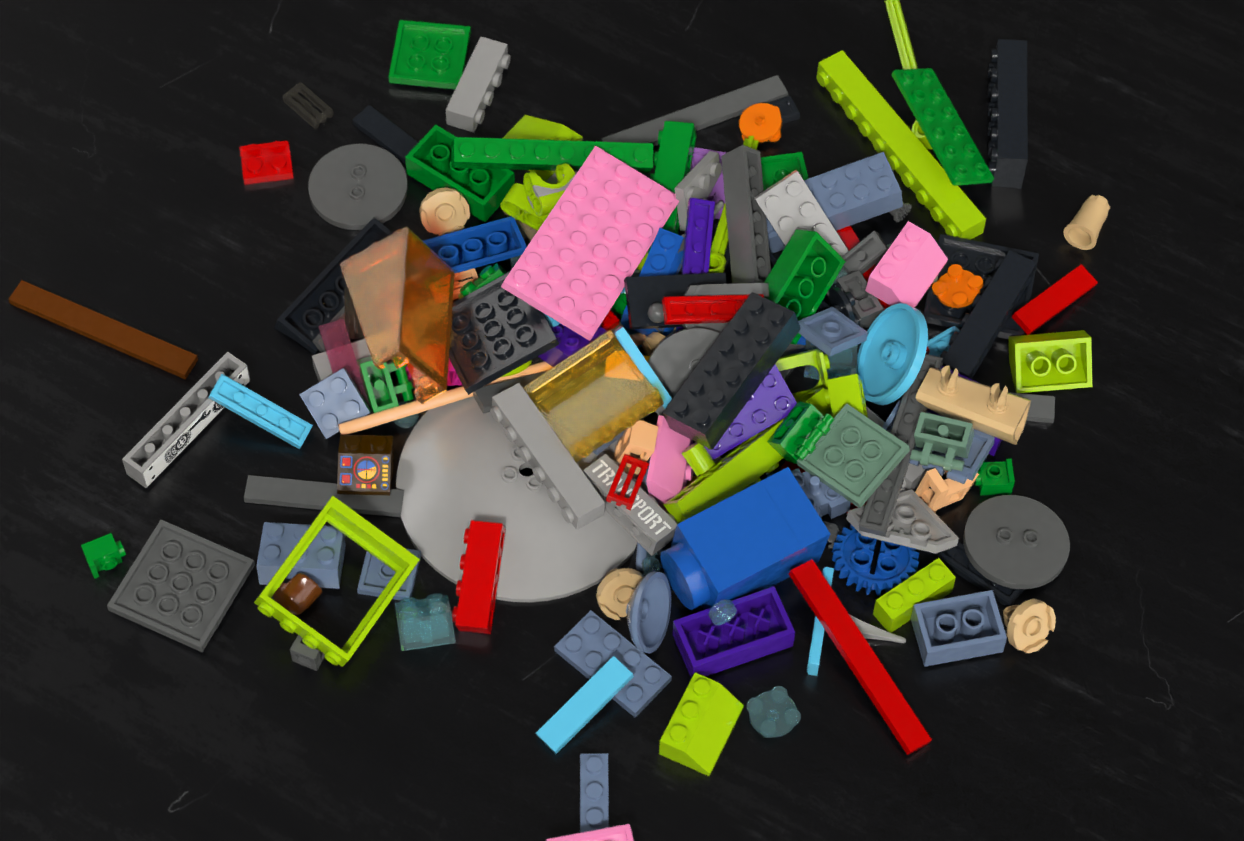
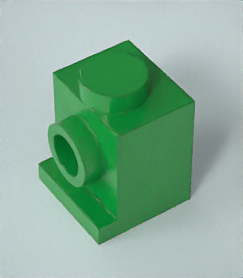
(995, 478)
(103, 554)

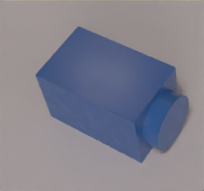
(744, 543)

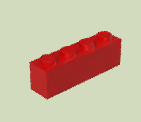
(480, 577)

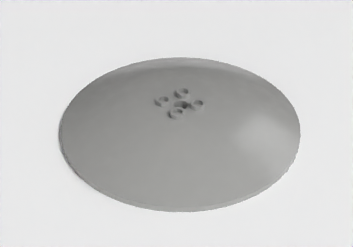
(467, 470)

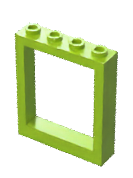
(371, 540)

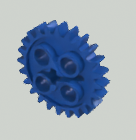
(854, 549)

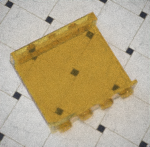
(593, 396)

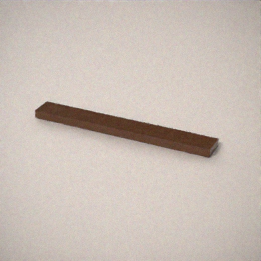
(103, 329)

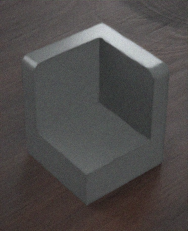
(305, 655)

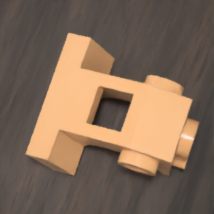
(943, 490)

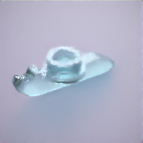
(650, 564)

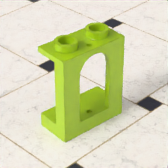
(811, 357)

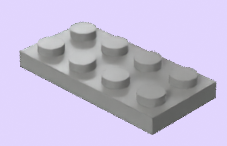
(792, 206)

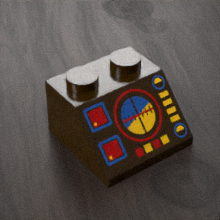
(365, 465)

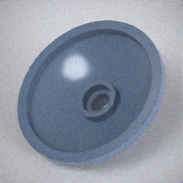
(649, 612)

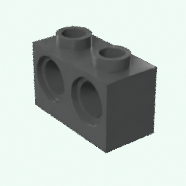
(866, 305)

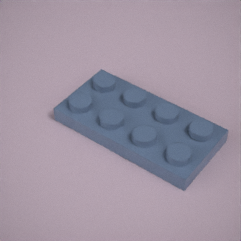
(595, 642)

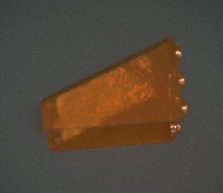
(404, 307)

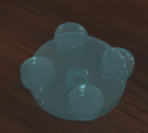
(773, 713)

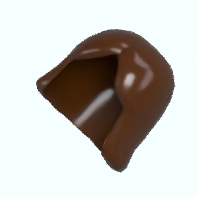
(297, 594)

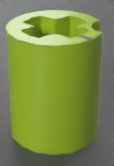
(698, 458)

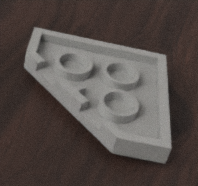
(912, 525)

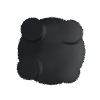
(843, 302)

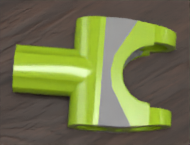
(544, 195)

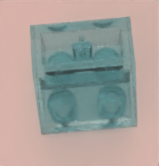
(424, 622)

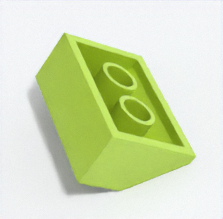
(1051, 361)
(700, 725)

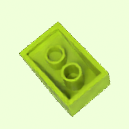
(540, 129)

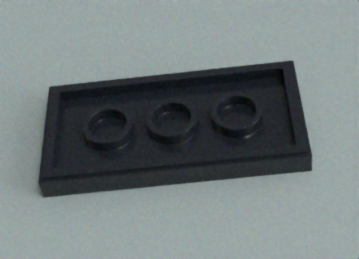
(646, 290)

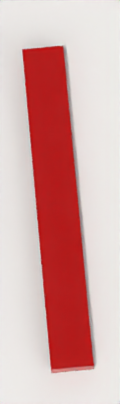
(860, 657)

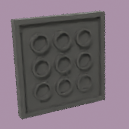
(181, 585)

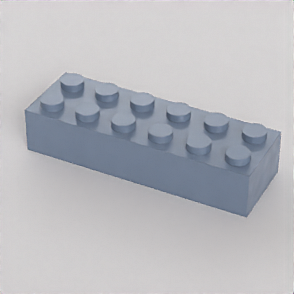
(851, 194)

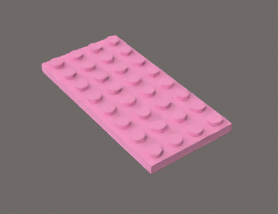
(591, 243)

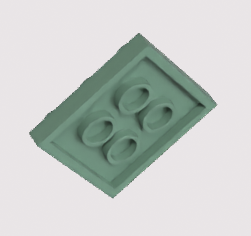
(854, 456)

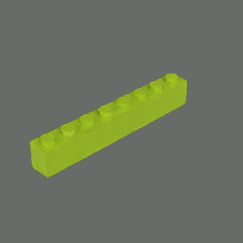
(737, 469)

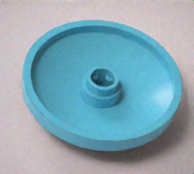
(892, 353)

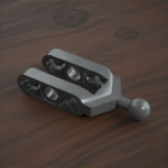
(655, 311)

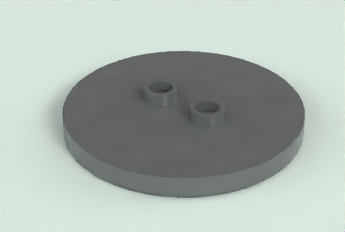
(356, 185)
(678, 357)
(1016, 542)

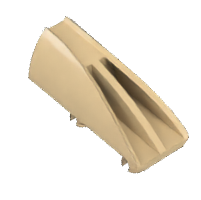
(965, 400)

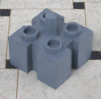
(821, 496)

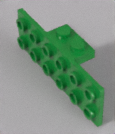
(942, 126)

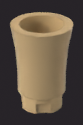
(1086, 225)

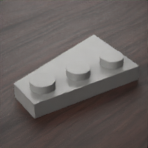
(697, 184)

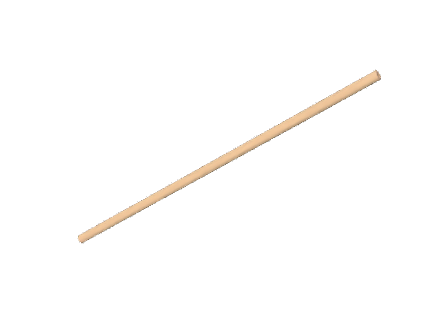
(445, 398)

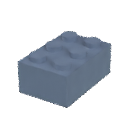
(319, 562)
(958, 628)

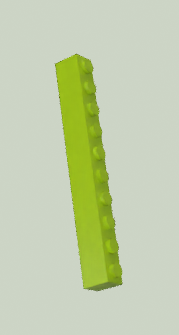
(901, 147)

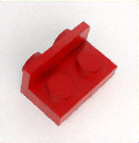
(266, 162)

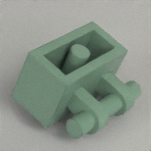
(943, 436)

